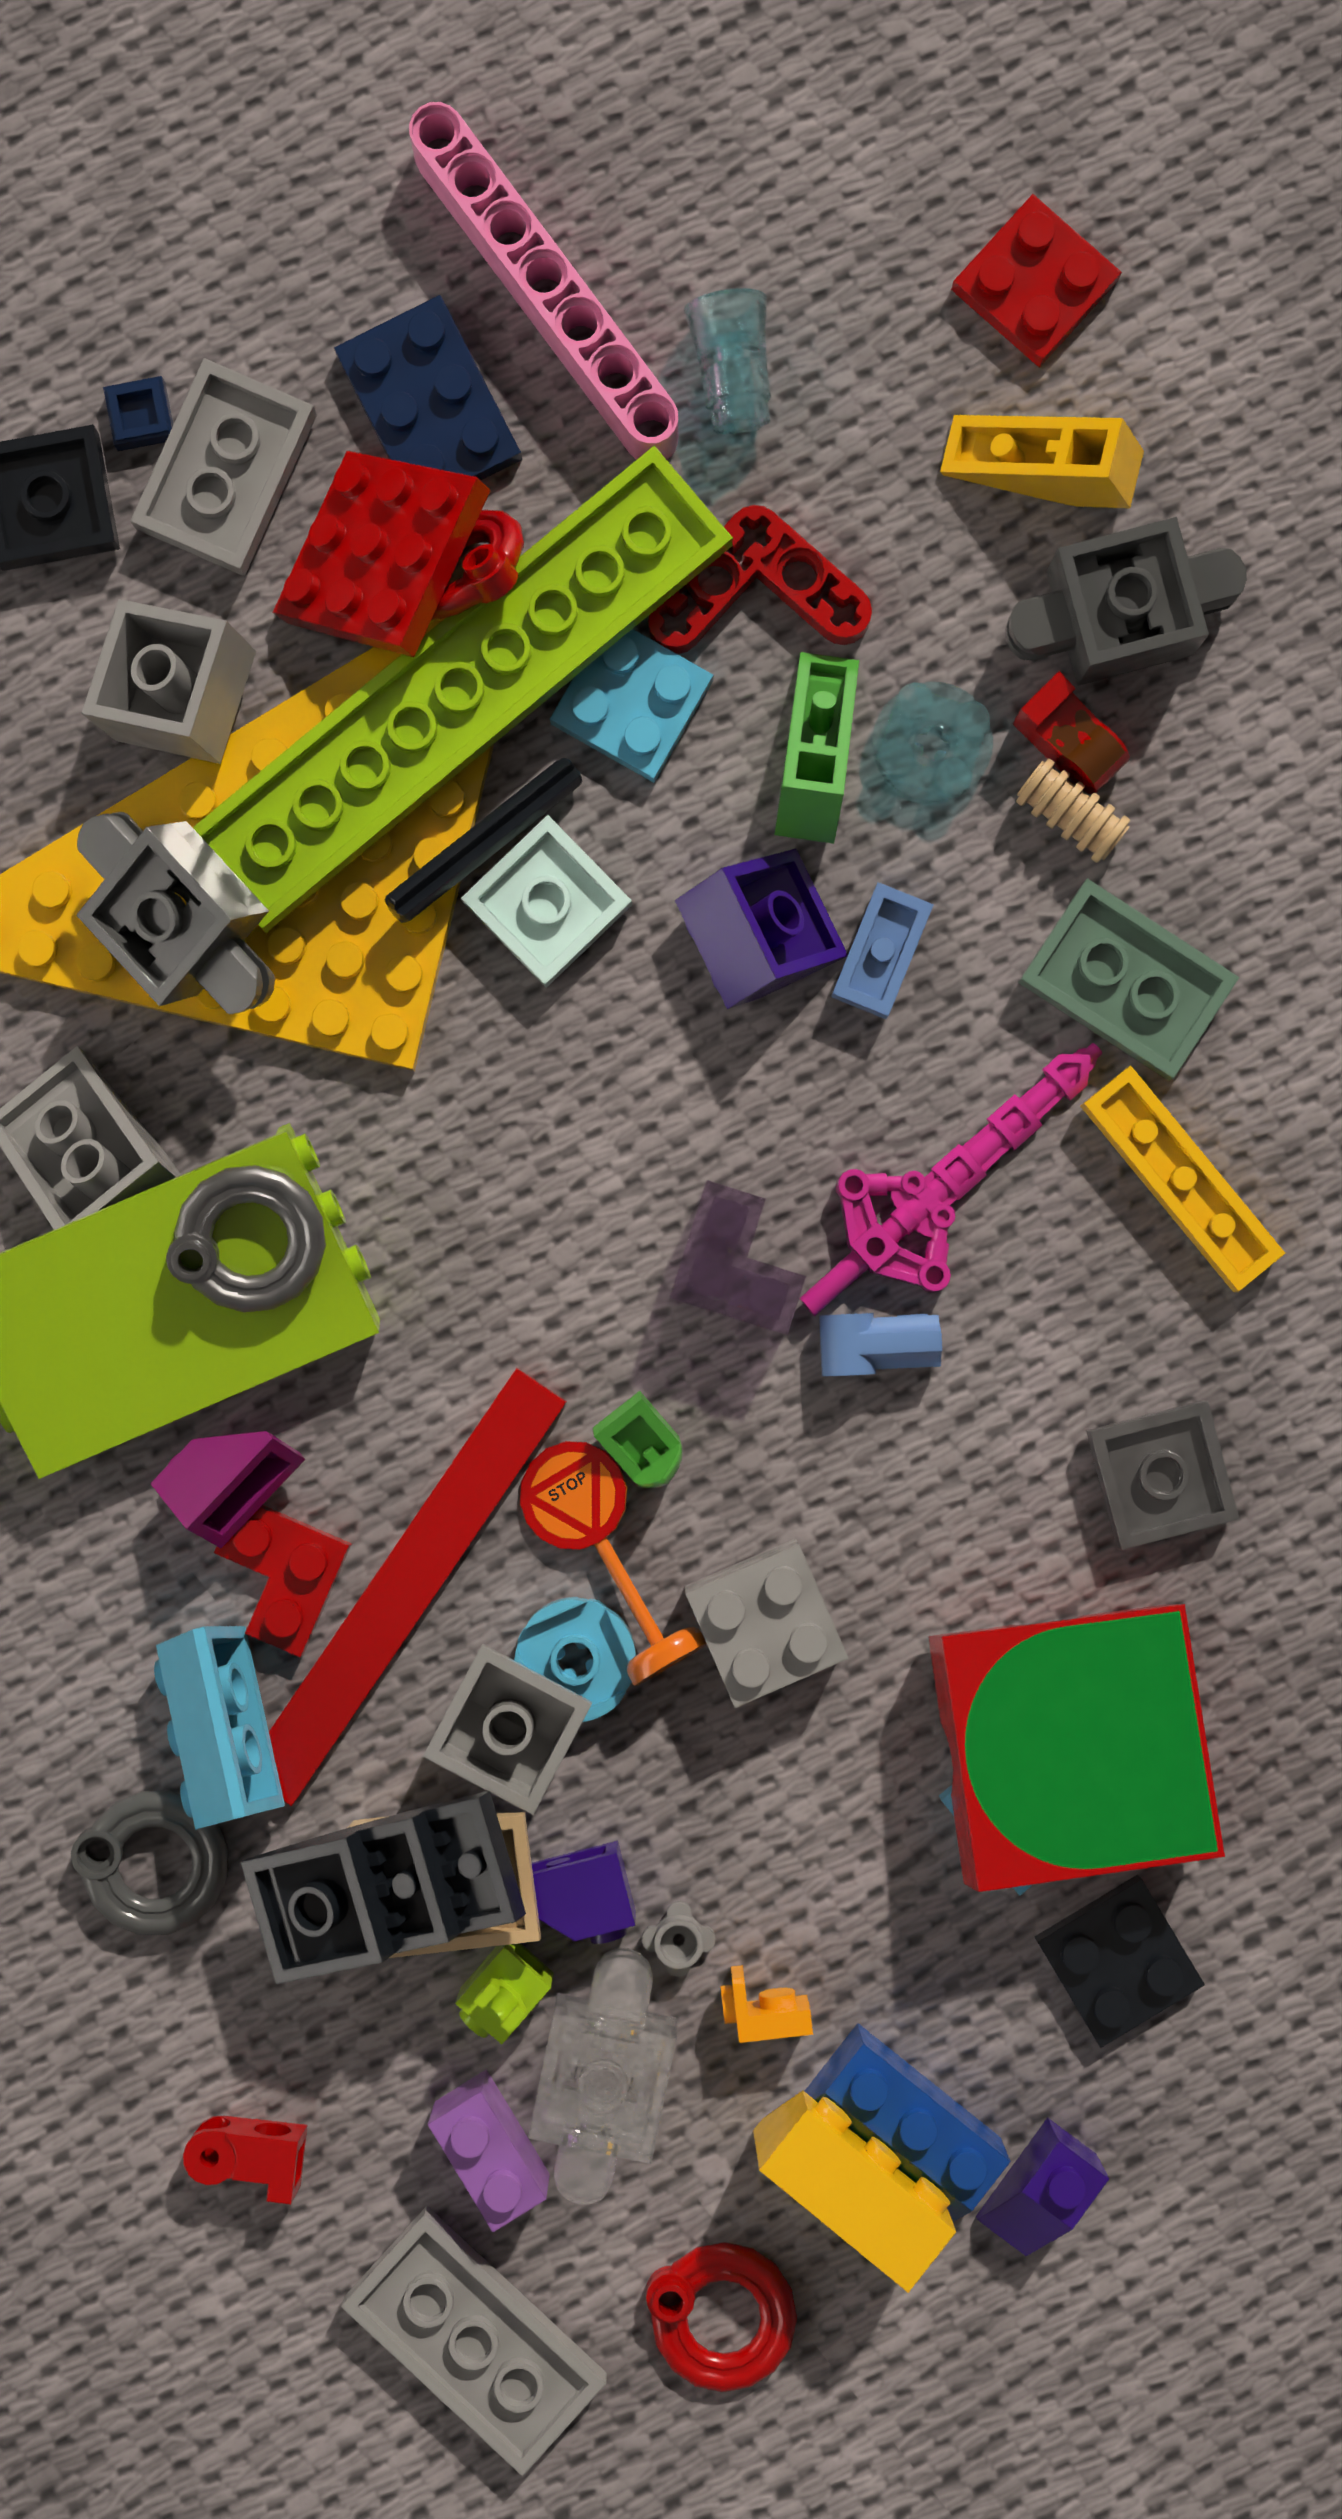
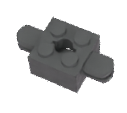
(1126, 602)
(151, 931)

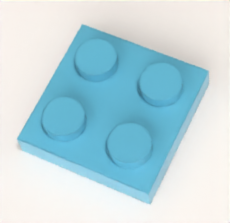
(633, 703)

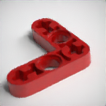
(767, 565)

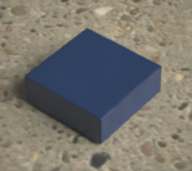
(139, 413)

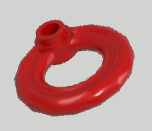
(487, 568)
(671, 2328)

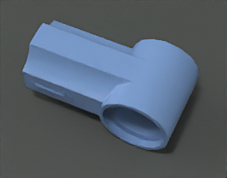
(864, 1343)

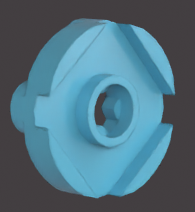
(588, 1626)

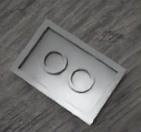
(224, 467)

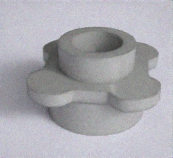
(675, 1956)

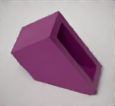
(224, 1481)

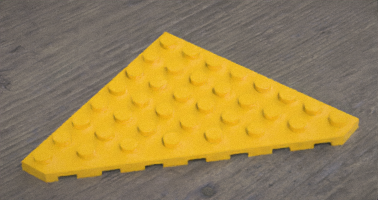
(340, 960)

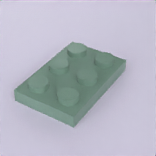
(1128, 980)

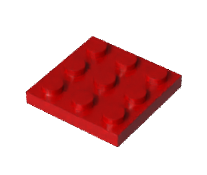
(381, 552)

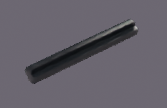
(483, 840)

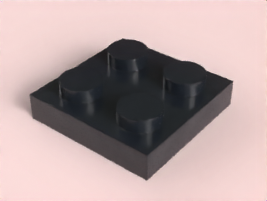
(54, 498)
(1119, 1961)

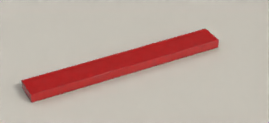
(410, 1578)

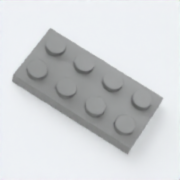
(474, 2340)

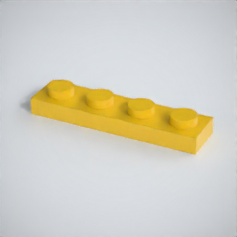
(1182, 1179)

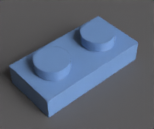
(882, 950)

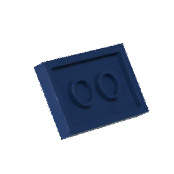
(428, 394)

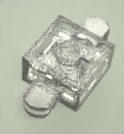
(604, 2077)

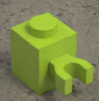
(503, 1991)

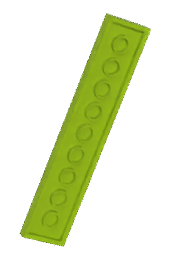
(464, 686)

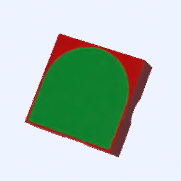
(1076, 1747)

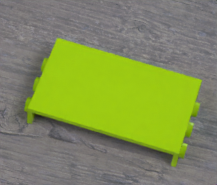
(117, 1346)

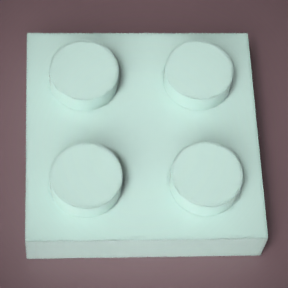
(547, 901)

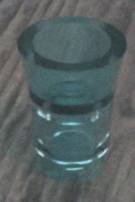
(732, 357)

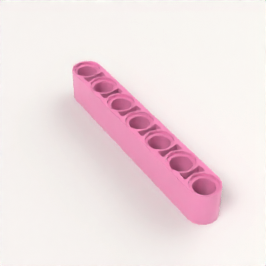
(538, 258)

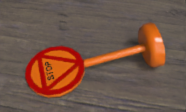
(575, 1501)

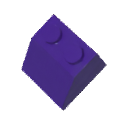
(760, 926)

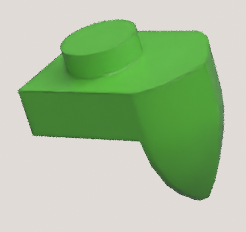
(641, 1442)

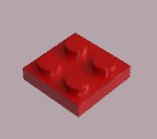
(1036, 280)

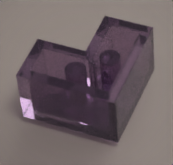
(719, 1274)

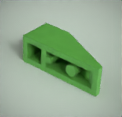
(817, 748)

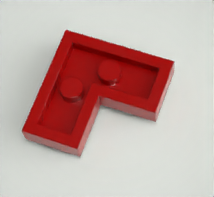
(300, 1571)

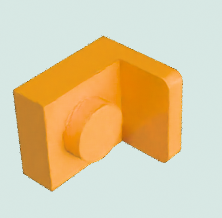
(773, 2016)

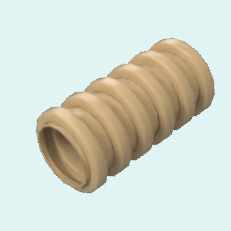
(1073, 810)

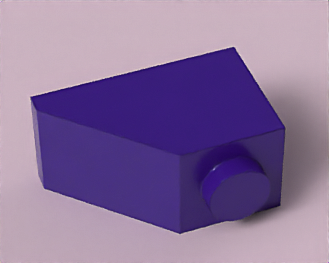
(585, 1894)
(1044, 2190)

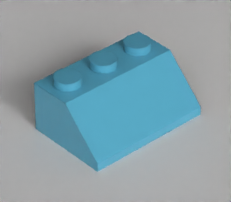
(218, 1725)

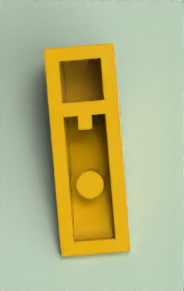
(1047, 457)

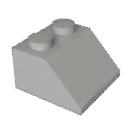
(507, 1729)

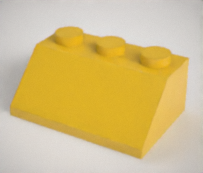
(854, 2187)

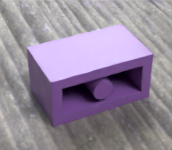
(489, 2150)

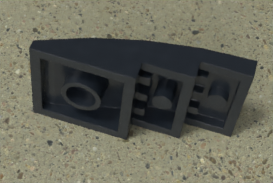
(383, 1888)

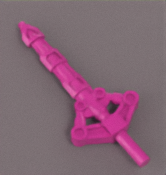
(925, 1201)

